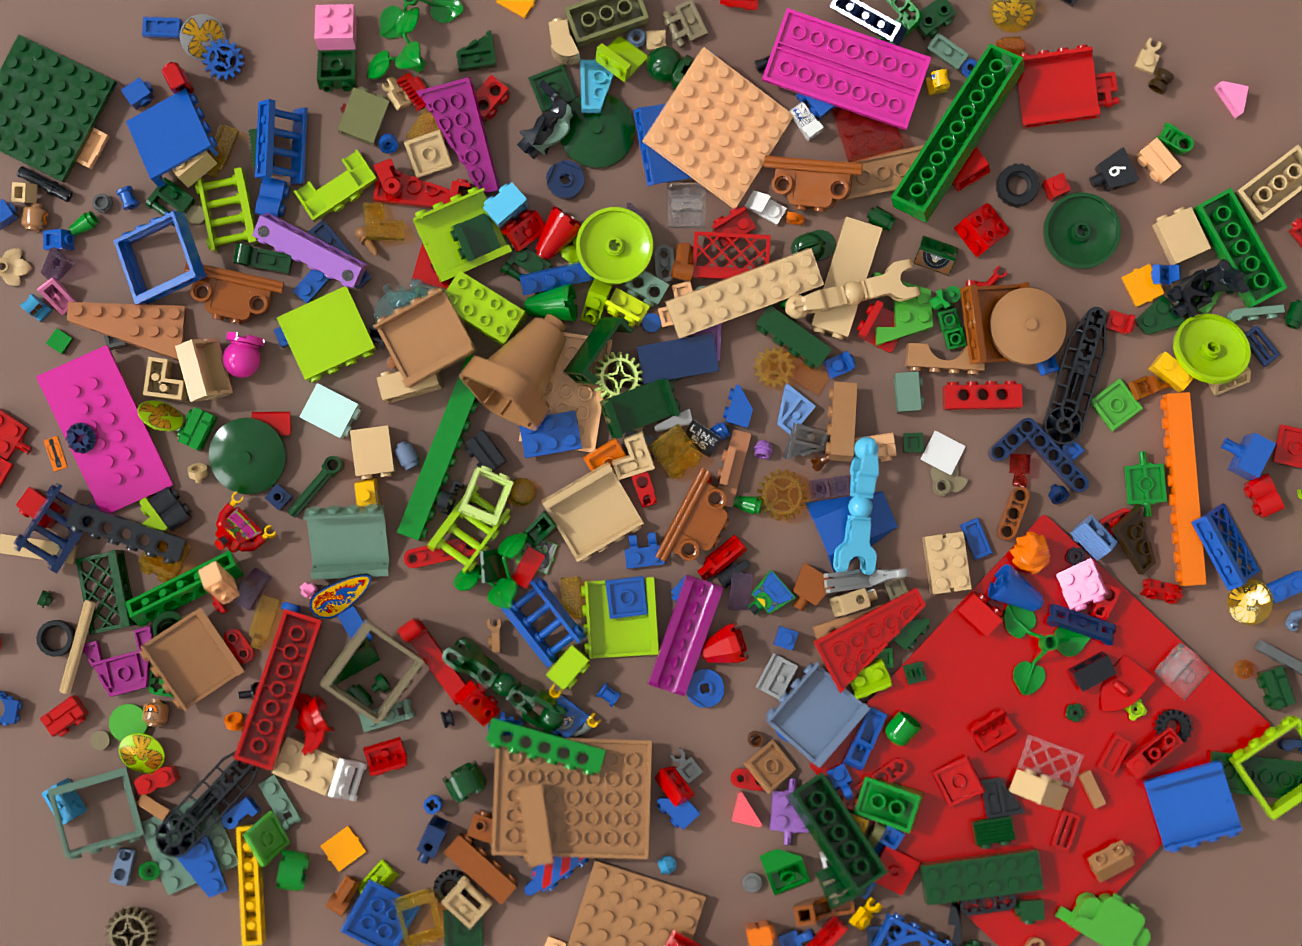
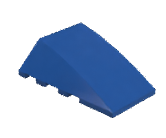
(832, 515)

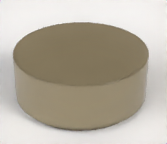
(196, 215)
(100, 740)

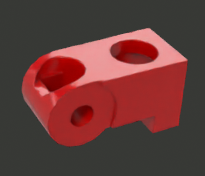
(389, 184)
(644, 489)
(1103, 608)

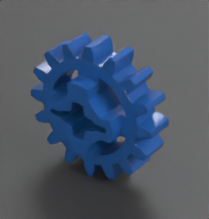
(228, 55)

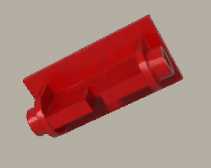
(1169, 593)

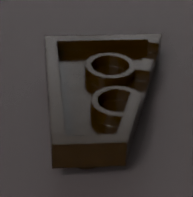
(1133, 539)

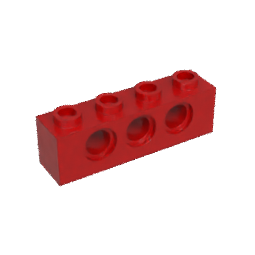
(952, 401)

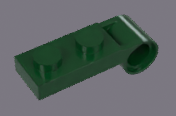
(262, 259)

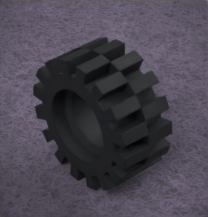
(1166, 716)
(445, 876)

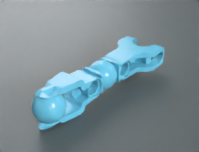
(857, 535)

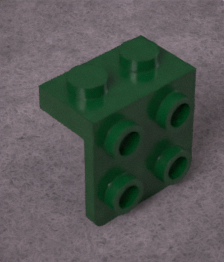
(474, 237)

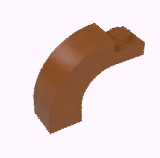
(813, 909)

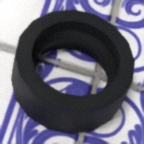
(41, 640)

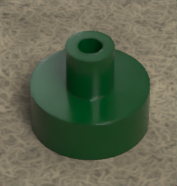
(382, 684)

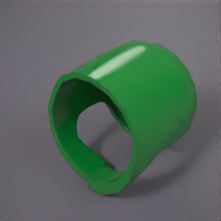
(900, 730)

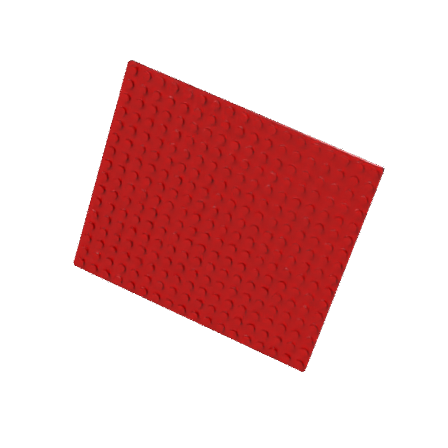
(974, 677)

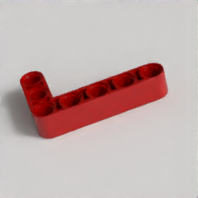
(418, 635)

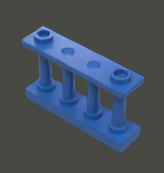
(265, 142)
(536, 639)

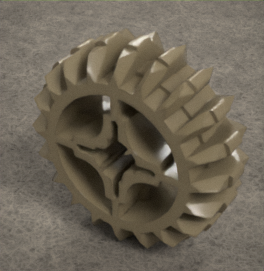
(130, 925)

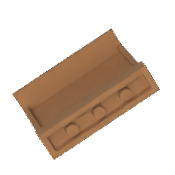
(425, 337)
(191, 659)

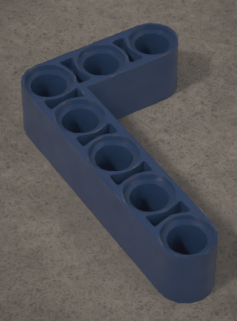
(1041, 451)

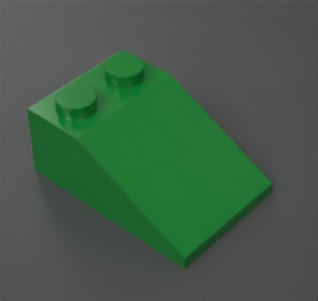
(889, 803)

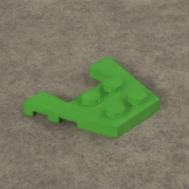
(909, 316)

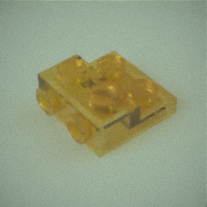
(675, 452)
(164, 570)

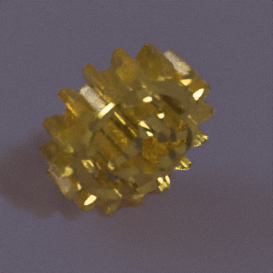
(767, 361)

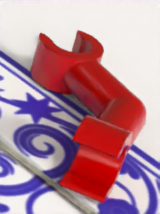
(993, 279)

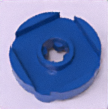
(715, 685)

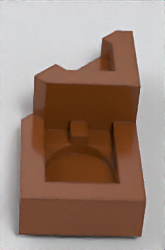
(1146, 386)

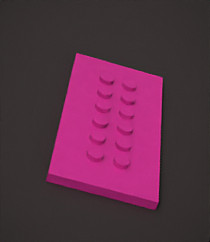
(846, 69)
(125, 458)

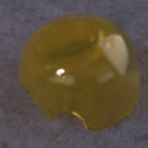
(522, 492)

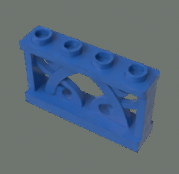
(903, 937)

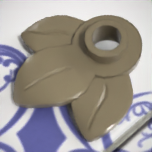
(952, 482)

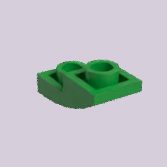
(951, 328)

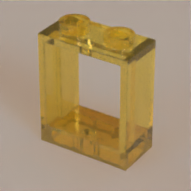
(413, 900)

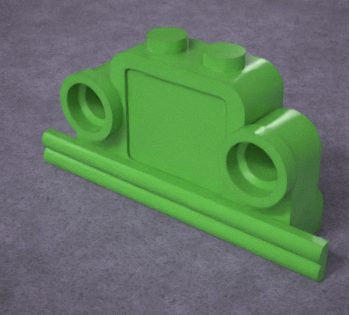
(1107, 920)

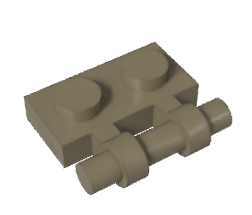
(690, 20)

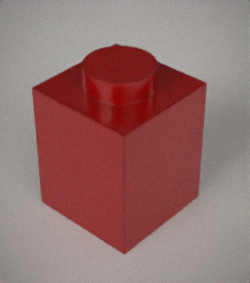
(1056, 186)

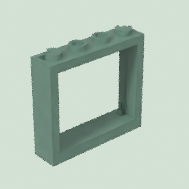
(112, 842)

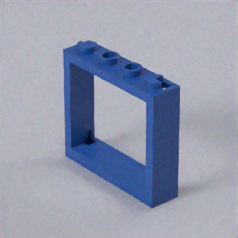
(131, 267)

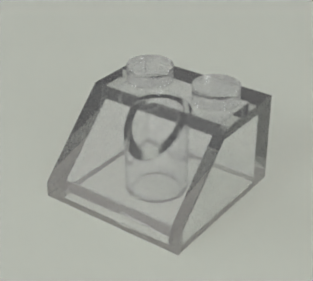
(1182, 671)

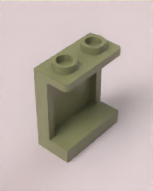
(363, 116)

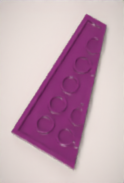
(460, 121)

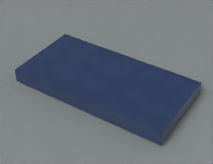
(678, 358)

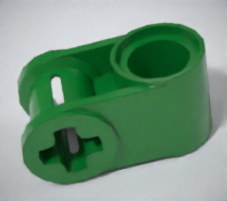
(1173, 139)

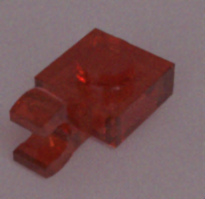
(1019, 467)

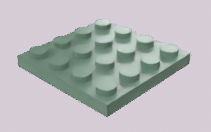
(172, 872)

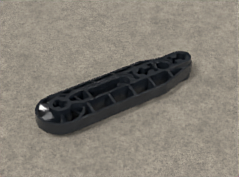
(1080, 366)
(219, 789)

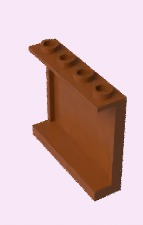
(977, 308)

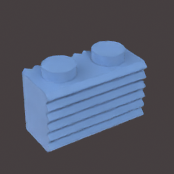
(1093, 537)

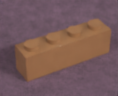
(842, 421)
(535, 824)

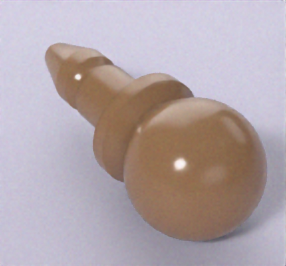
(360, 235)

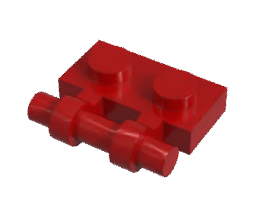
(1105, 85)

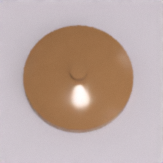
(1027, 326)

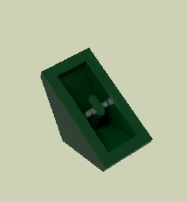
(540, 529)

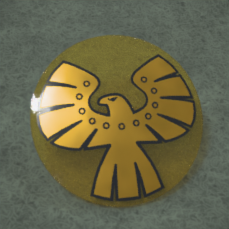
(1012, 14)
(1250, 602)

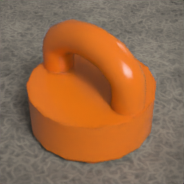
(234, 721)

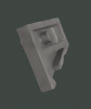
(805, 440)

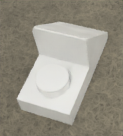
(765, 207)

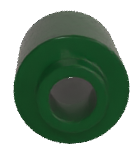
(881, 218)
(1294, 315)
(360, 694)

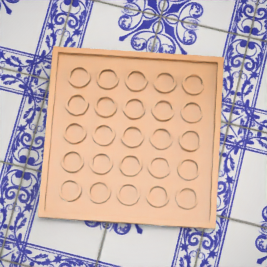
(718, 128)

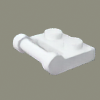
(343, 777)

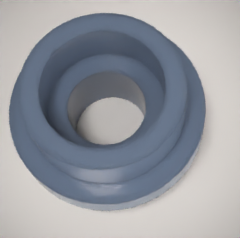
(637, 32)

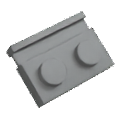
(776, 676)

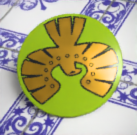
(160, 415)
(141, 753)

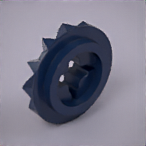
(88, 441)

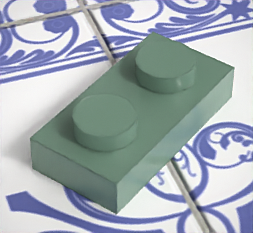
(947, 51)

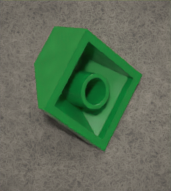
(784, 870)

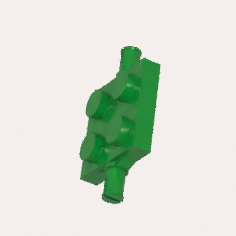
(1145, 484)

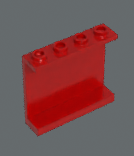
(1058, 87)

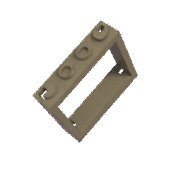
(394, 697)

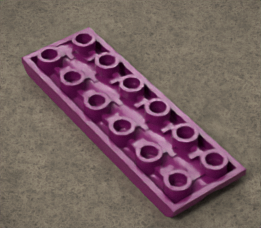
(685, 635)

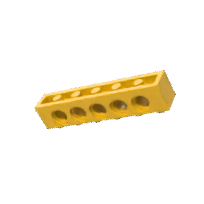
(251, 892)

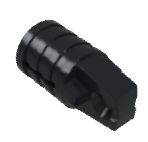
(724, 576)

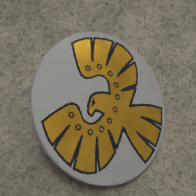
(198, 33)

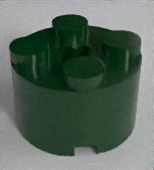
(465, 781)

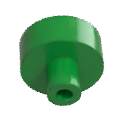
(153, 871)

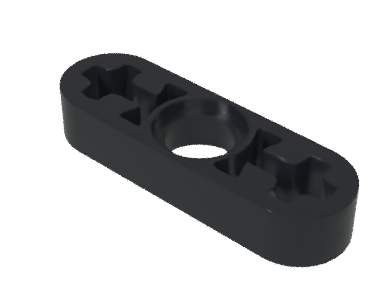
(1002, 906)

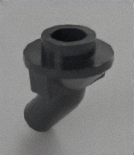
(249, 693)

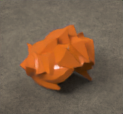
(1031, 553)

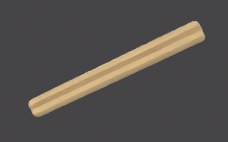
(77, 647)

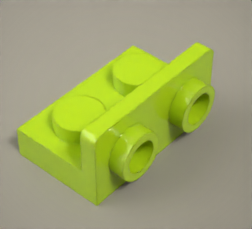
(871, 679)

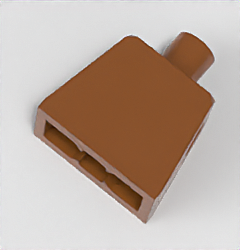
(809, 587)

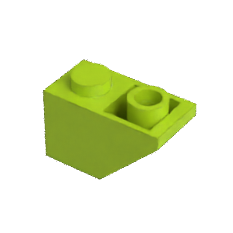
(595, 302)

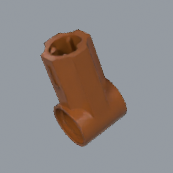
(683, 266)
(341, 898)

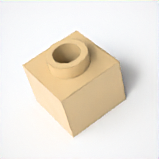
(24, 192)

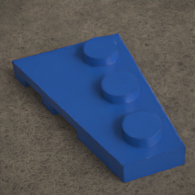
(205, 868)

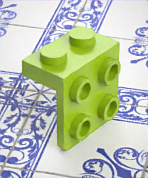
(620, 58)

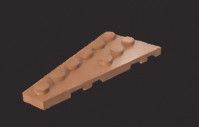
(143, 326)

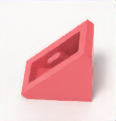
(744, 813)

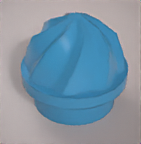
(667, 864)

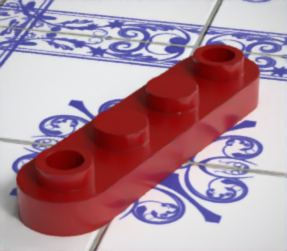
(428, 557)

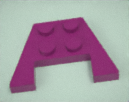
(122, 672)

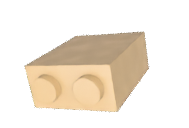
(1180, 235)
(373, 452)

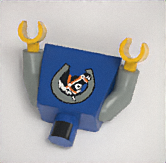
(576, 720)

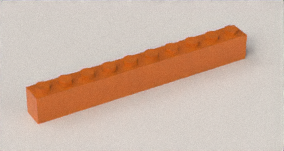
(1183, 488)

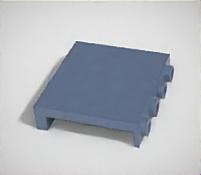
(816, 715)

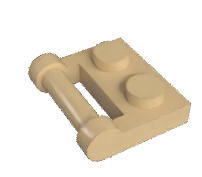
(461, 907)

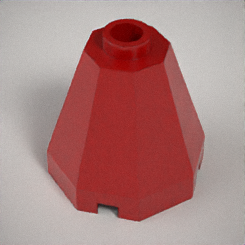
(725, 646)

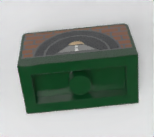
(936, 255)

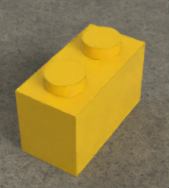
(1170, 371)

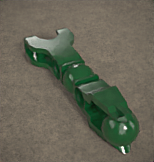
(504, 684)

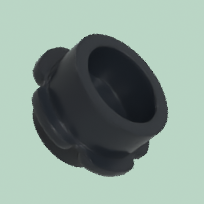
(1075, 551)

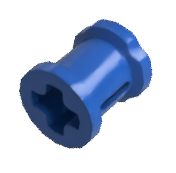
(128, 198)
(608, 694)
(438, 800)

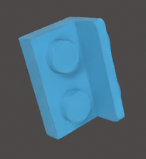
(69, 803)

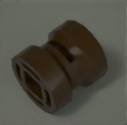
(1161, 80)

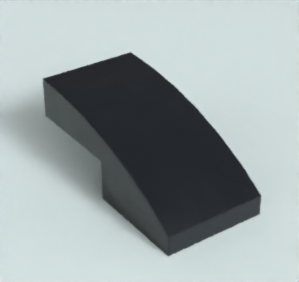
(956, 920)

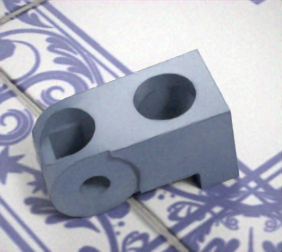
(123, 867)

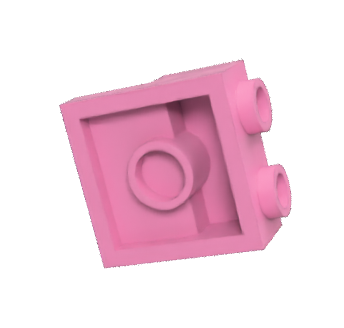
(1082, 585)

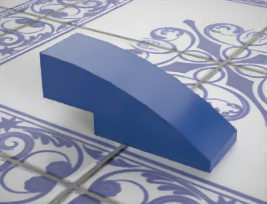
(864, 739)

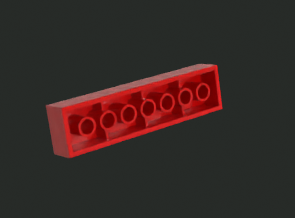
(278, 690)

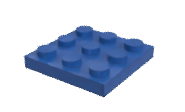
(375, 918)

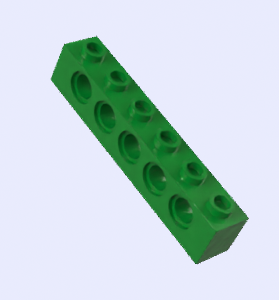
(177, 591)
(498, 727)

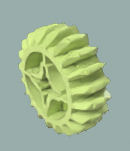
(616, 386)

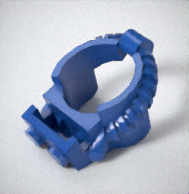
(12, 709)

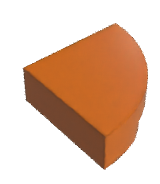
(795, 218)

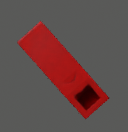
(1151, 753)

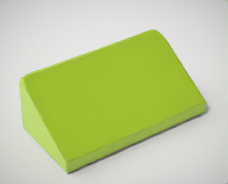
(381, 873)

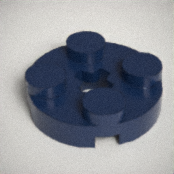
(560, 170)

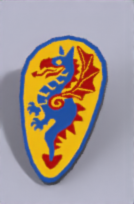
(338, 595)

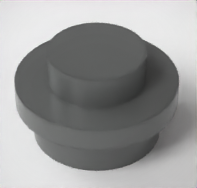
(102, 203)

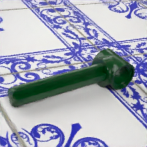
(316, 485)

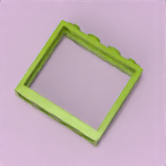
(1291, 798)

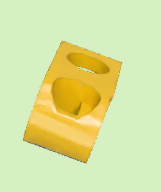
(938, 82)

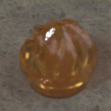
(1243, 669)

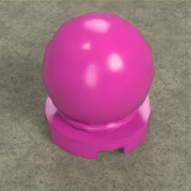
(242, 355)

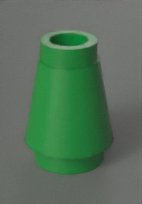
(84, 223)
(748, 504)

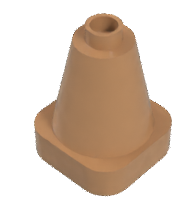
(519, 373)

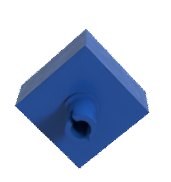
(1249, 455)

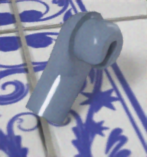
(1293, 619)

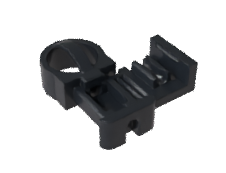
(446, 499)

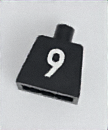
(1115, 172)

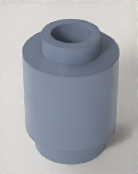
(406, 455)

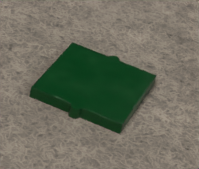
(492, 566)

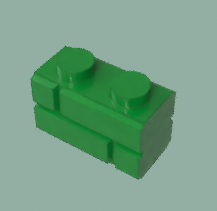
(197, 429)

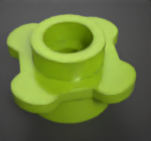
(1141, 711)

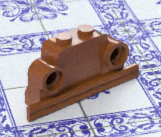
(811, 181)
(234, 294)
(696, 521)

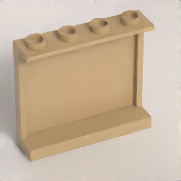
(593, 512)

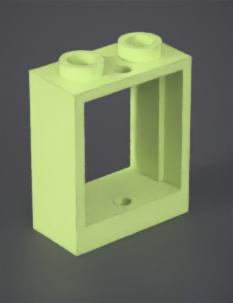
(478, 514)

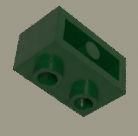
(935, 16)

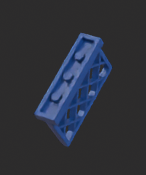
(1217, 546)

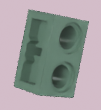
(650, 282)

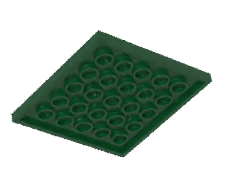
(48, 107)

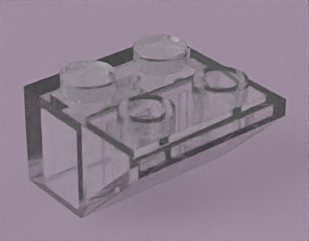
(686, 205)

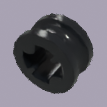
(447, 718)

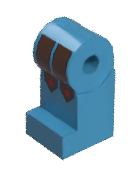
(36, 307)

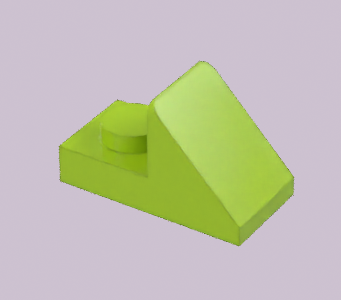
(155, 520)

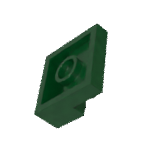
(337, 70)

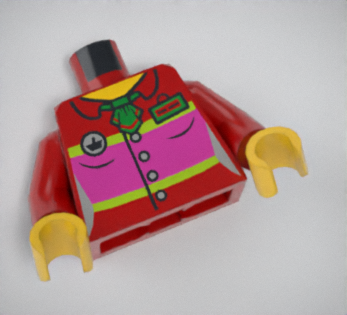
(238, 531)

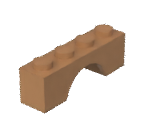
(920, 357)

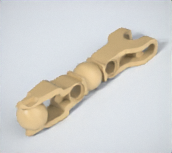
(854, 292)

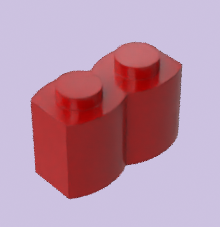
(176, 78)
(1263, 496)
(160, 778)

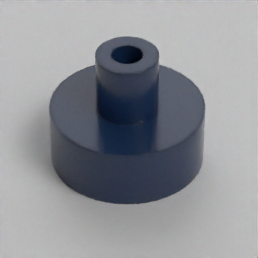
(1058, 494)

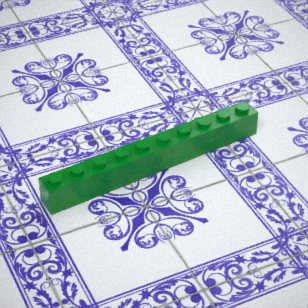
(439, 460)

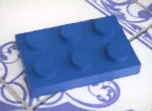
(554, 435)

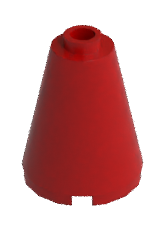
(557, 233)

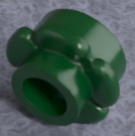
(45, 599)
(1074, 707)

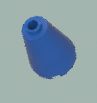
(1014, 590)

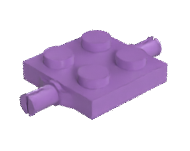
(783, 815)

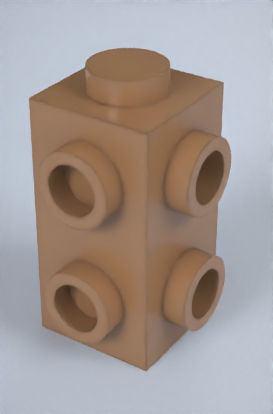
(1111, 860)

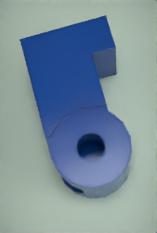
(235, 815)

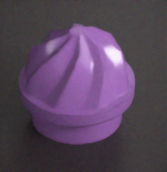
(763, 449)

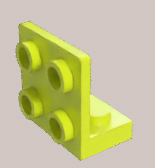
(627, 307)

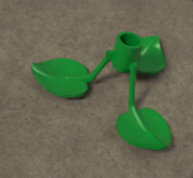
(441, 11)
(408, 57)
(504, 589)
(1027, 675)

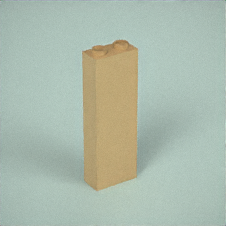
(849, 263)

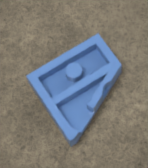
(793, 409)

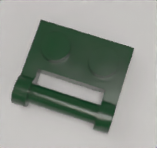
(172, 195)
(526, 260)

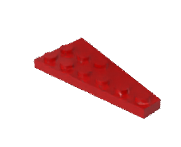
(857, 643)

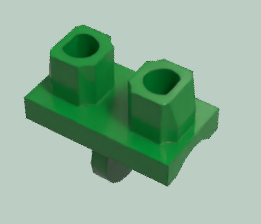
(945, 297)

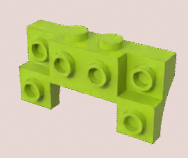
(339, 190)

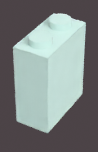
(330, 411)

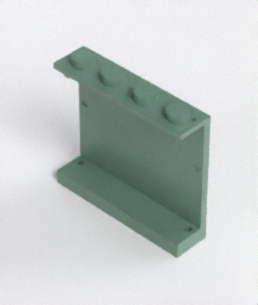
(348, 541)

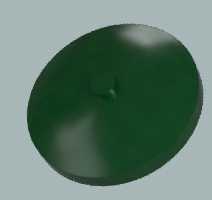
(602, 137)
(1081, 231)
(247, 455)

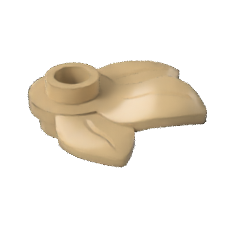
(14, 267)

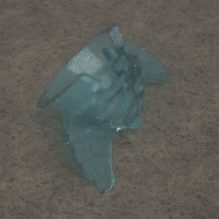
(396, 299)

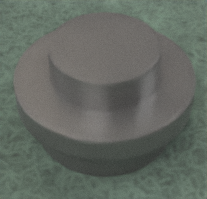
(751, 882)

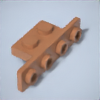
(733, 465)

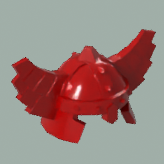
(311, 721)

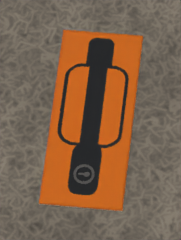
(55, 453)

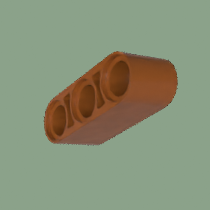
(1019, 506)

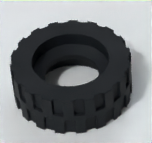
(1024, 172)

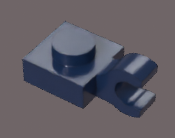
(872, 932)

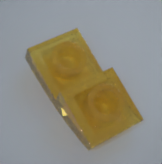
(571, 596)

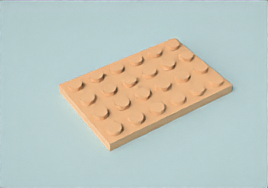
(567, 395)

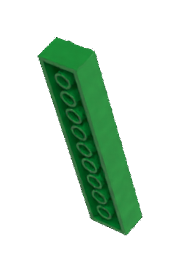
(958, 133)

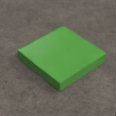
(1115, 404)
(266, 838)

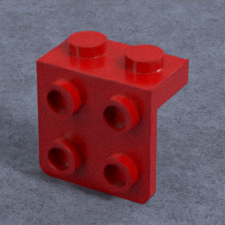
(982, 229)
(877, 317)

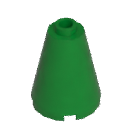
(555, 302)

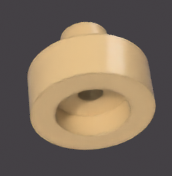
(197, 472)

